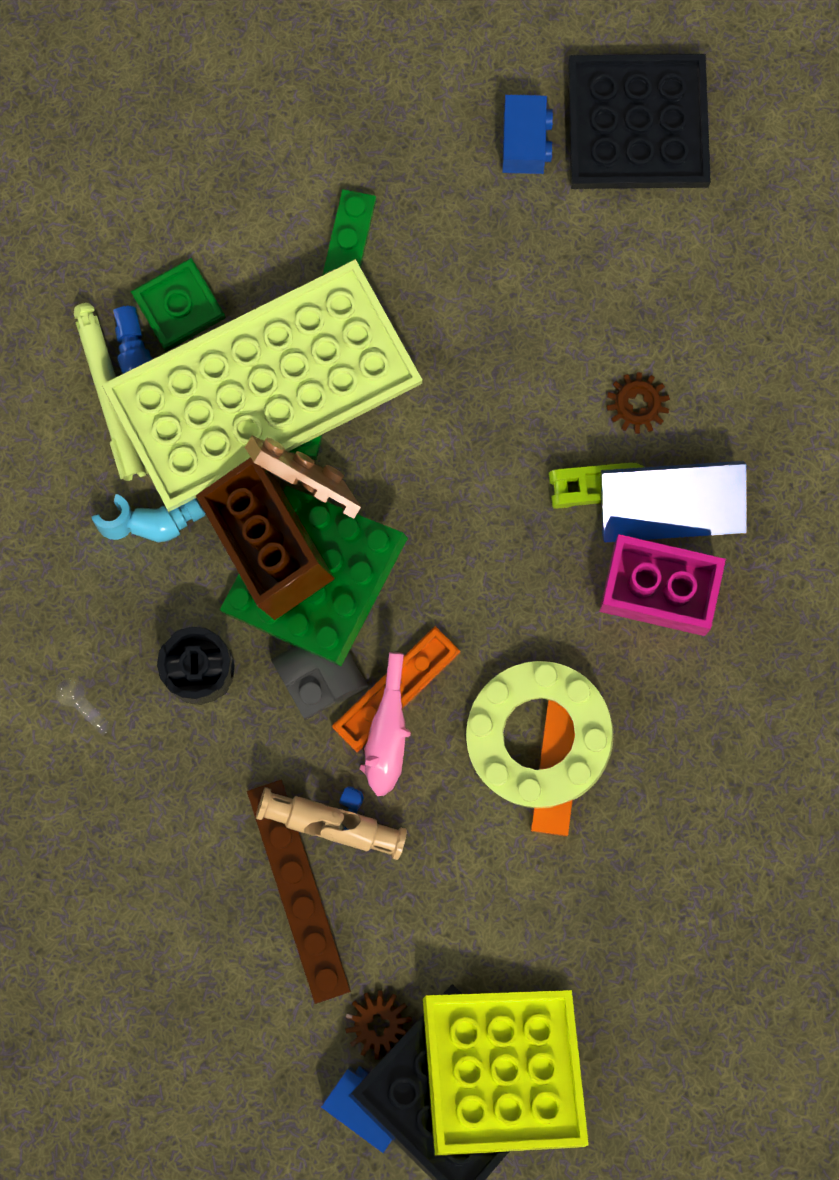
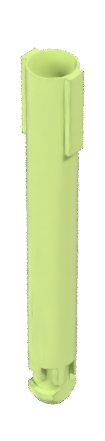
(102, 371)

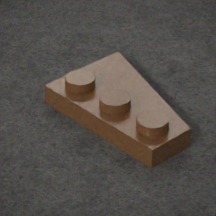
(291, 467)

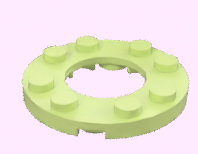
(544, 786)

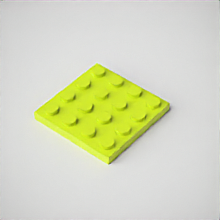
(504, 1072)

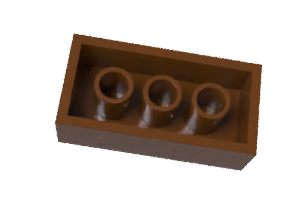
(264, 538)

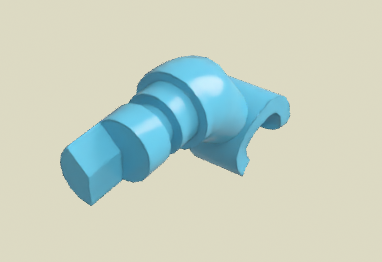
(148, 522)

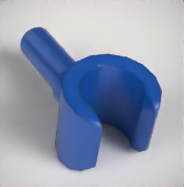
(351, 799)

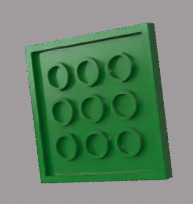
(359, 558)

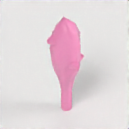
(387, 734)

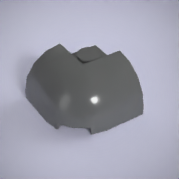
(317, 682)

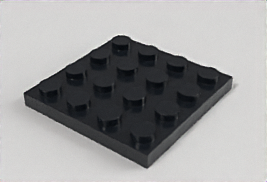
(638, 121)
(400, 1104)

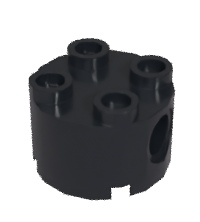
(196, 665)

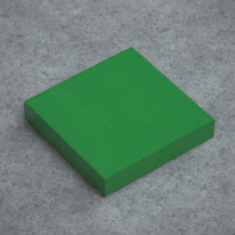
(178, 304)

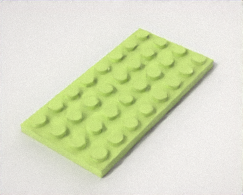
(268, 374)

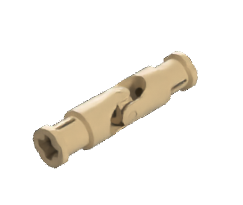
(324, 821)

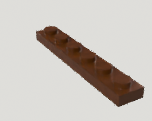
(301, 903)

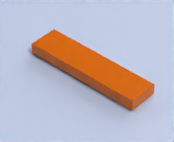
(418, 670)
(556, 744)

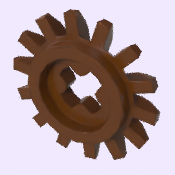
(645, 415)
(365, 1016)

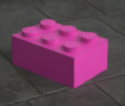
(662, 585)

